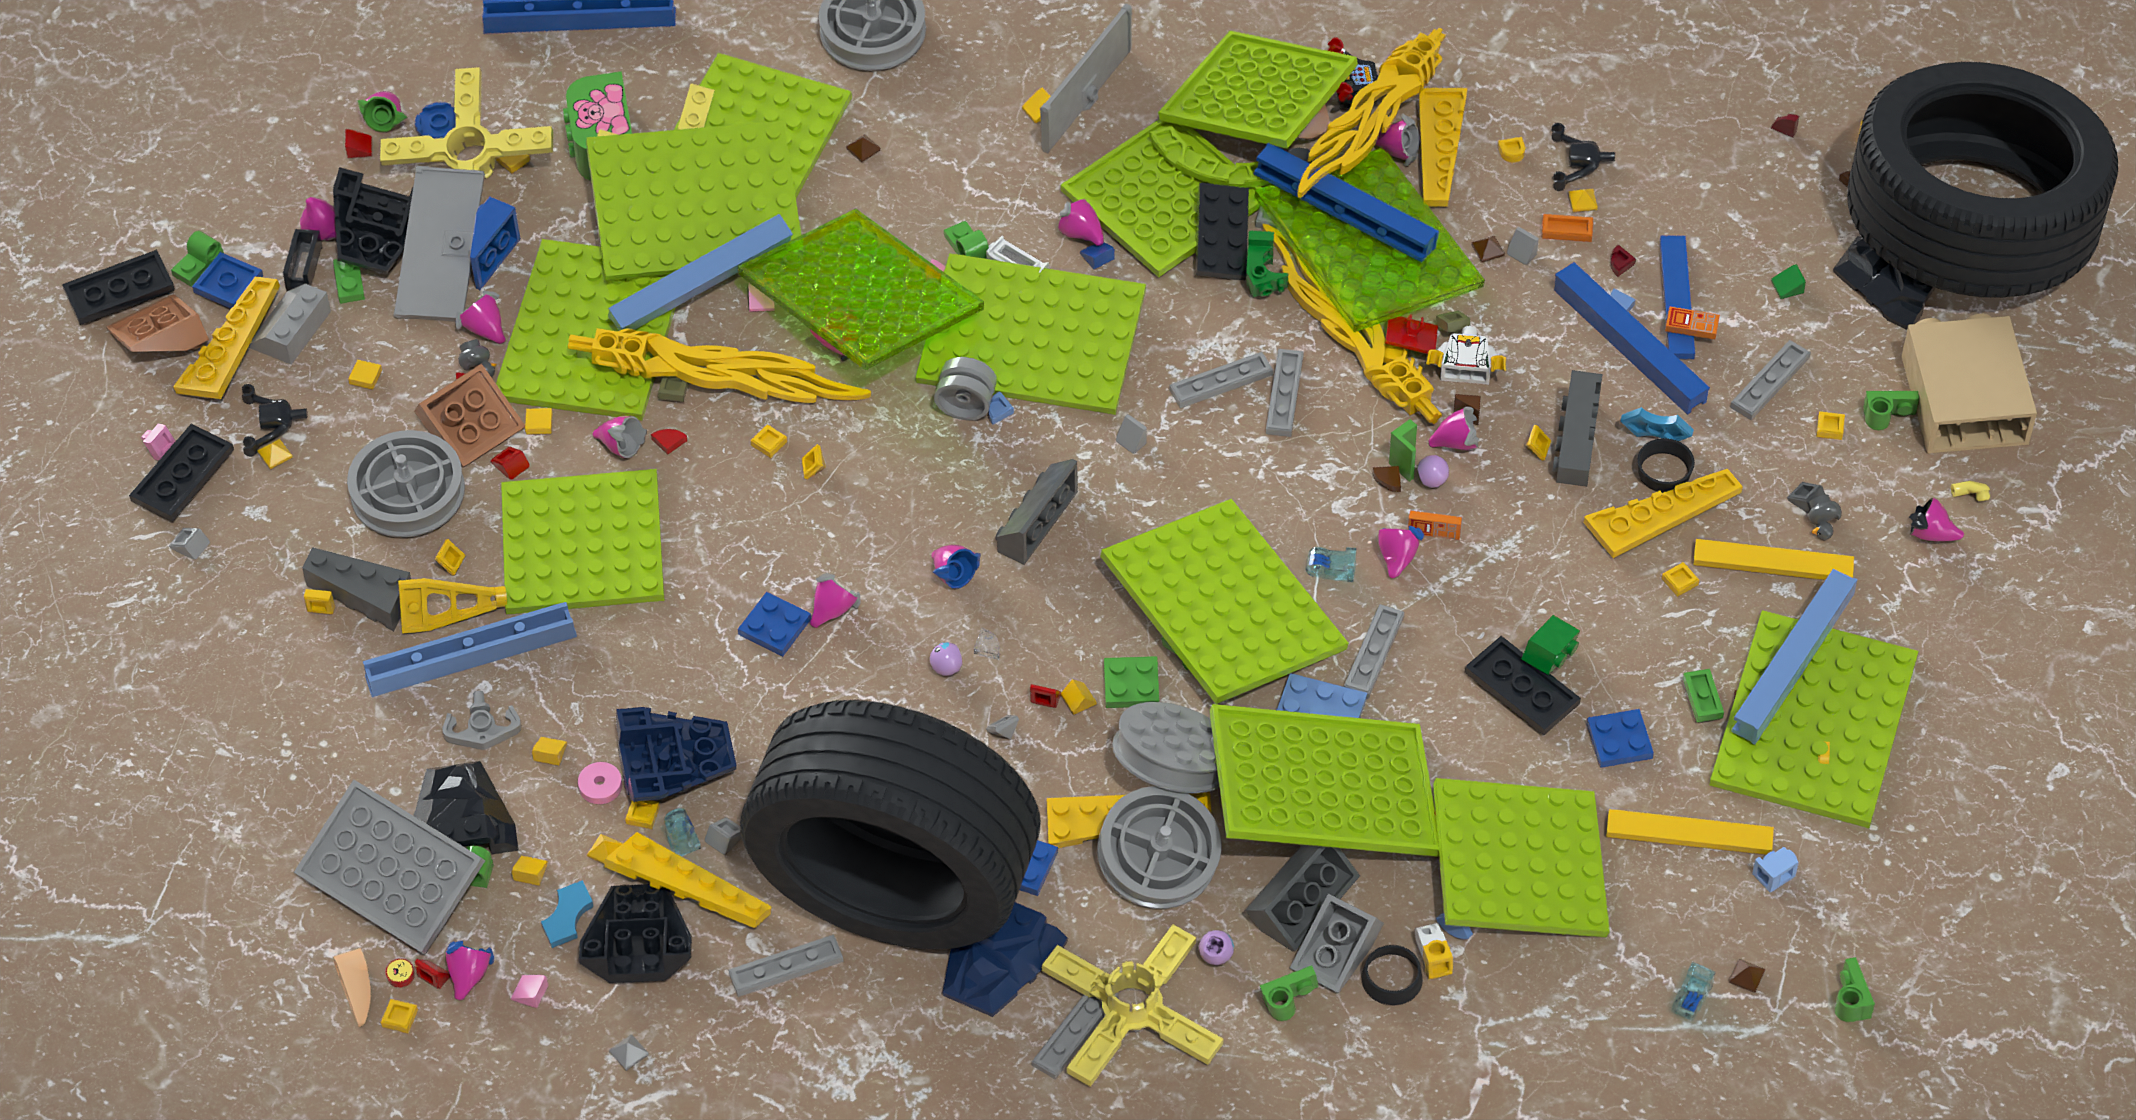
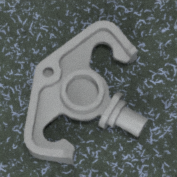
(481, 730)

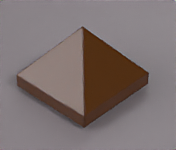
(863, 148)
(1488, 249)
(1747, 975)

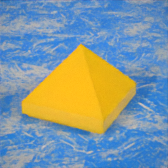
(1583, 200)
(1538, 443)
(274, 453)
(813, 462)
(450, 557)
(603, 848)

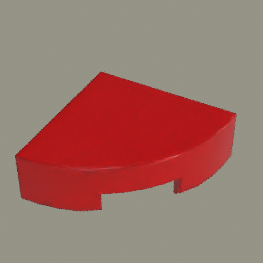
(669, 439)

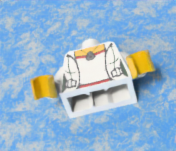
(1466, 358)

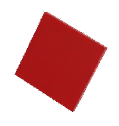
(1411, 334)

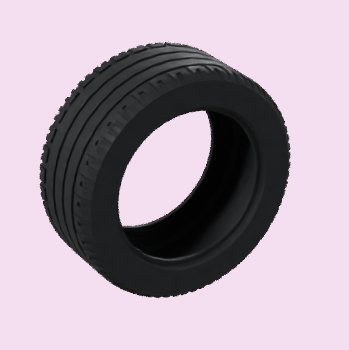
(1970, 239)
(891, 824)

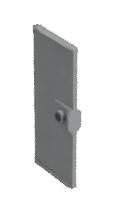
(1082, 85)
(438, 243)

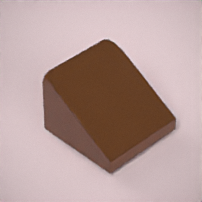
(1473, 401)

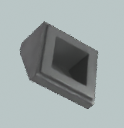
(1804, 494)

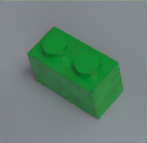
(1551, 645)

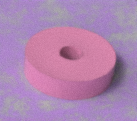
(597, 773)

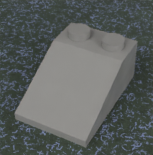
(1337, 942)

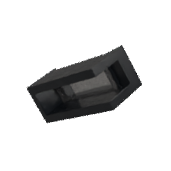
(302, 258)

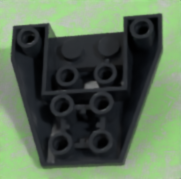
(636, 936)

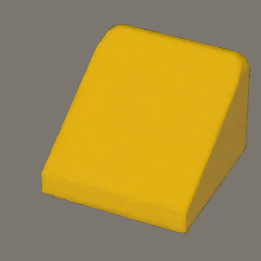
(1034, 103)
(549, 750)
(529, 870)

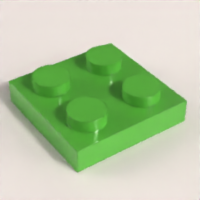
(1130, 681)

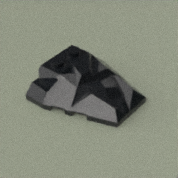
(369, 222)
(1885, 286)
(466, 807)

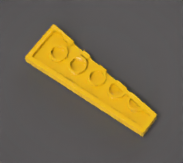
(1440, 130)
(222, 356)
(1644, 519)
(1082, 818)
(664, 868)

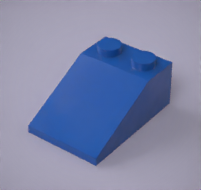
(493, 238)

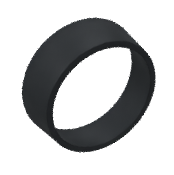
(1666, 446)
(1386, 996)

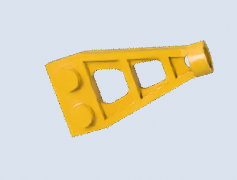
(413, 603)

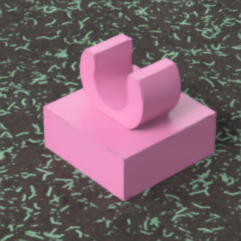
(158, 441)

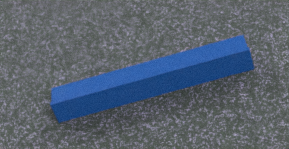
(566, 15)
(1349, 204)
(1630, 338)

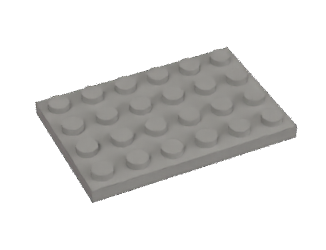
(389, 866)

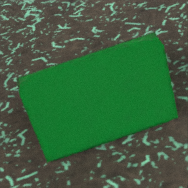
(1789, 282)

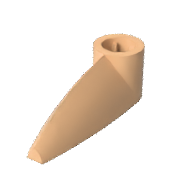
(355, 982)

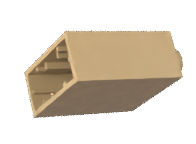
(1969, 383)

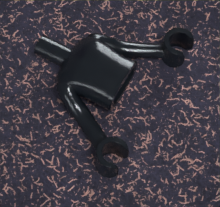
(1581, 154)
(272, 415)

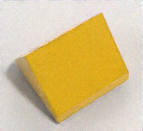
(1077, 696)

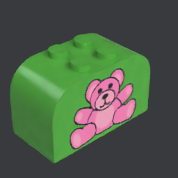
(594, 105)

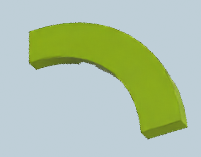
(1201, 166)

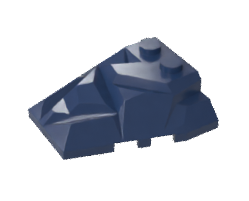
(670, 752)
(994, 969)

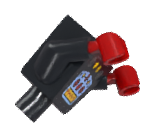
(1359, 78)

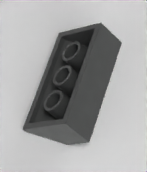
(1038, 511)
(1298, 891)

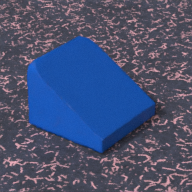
(1098, 255)

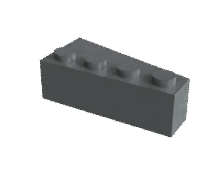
(1577, 428)
(357, 583)

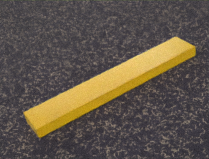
(1770, 559)
(1689, 832)

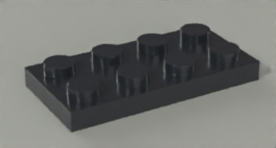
(1222, 231)
(118, 287)
(181, 472)
(1522, 687)

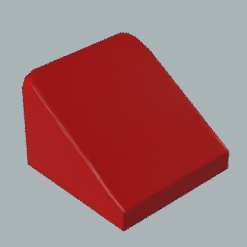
(357, 144)
(511, 462)
(1044, 696)
(431, 973)

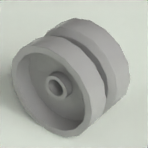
(965, 388)

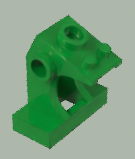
(1260, 252)

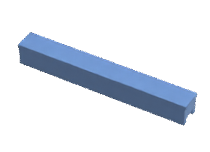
(698, 275)
(469, 649)
(1794, 656)

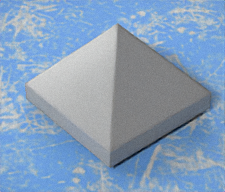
(1004, 727)
(628, 1052)

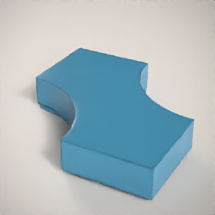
(1647, 424)
(572, 904)

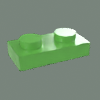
(348, 282)
(1703, 695)

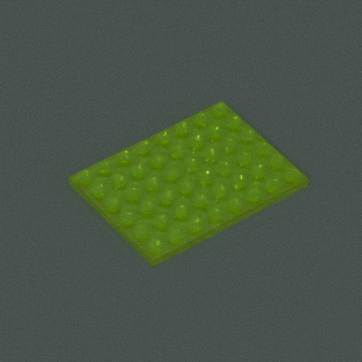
(1355, 270)
(860, 288)

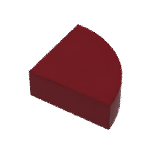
(1786, 124)
(1621, 260)

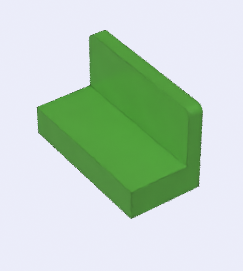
(1404, 449)

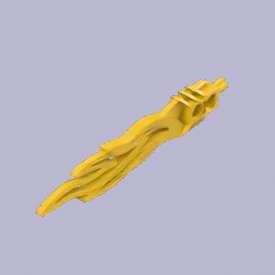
(1400, 78)
(724, 365)
(1398, 378)

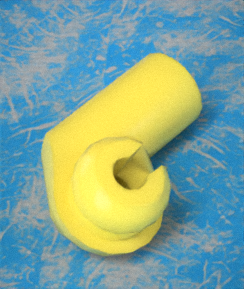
(1970, 487)

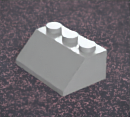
(292, 323)

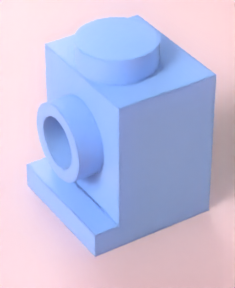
(1775, 868)

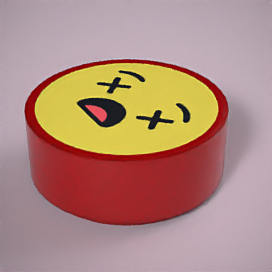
(400, 973)

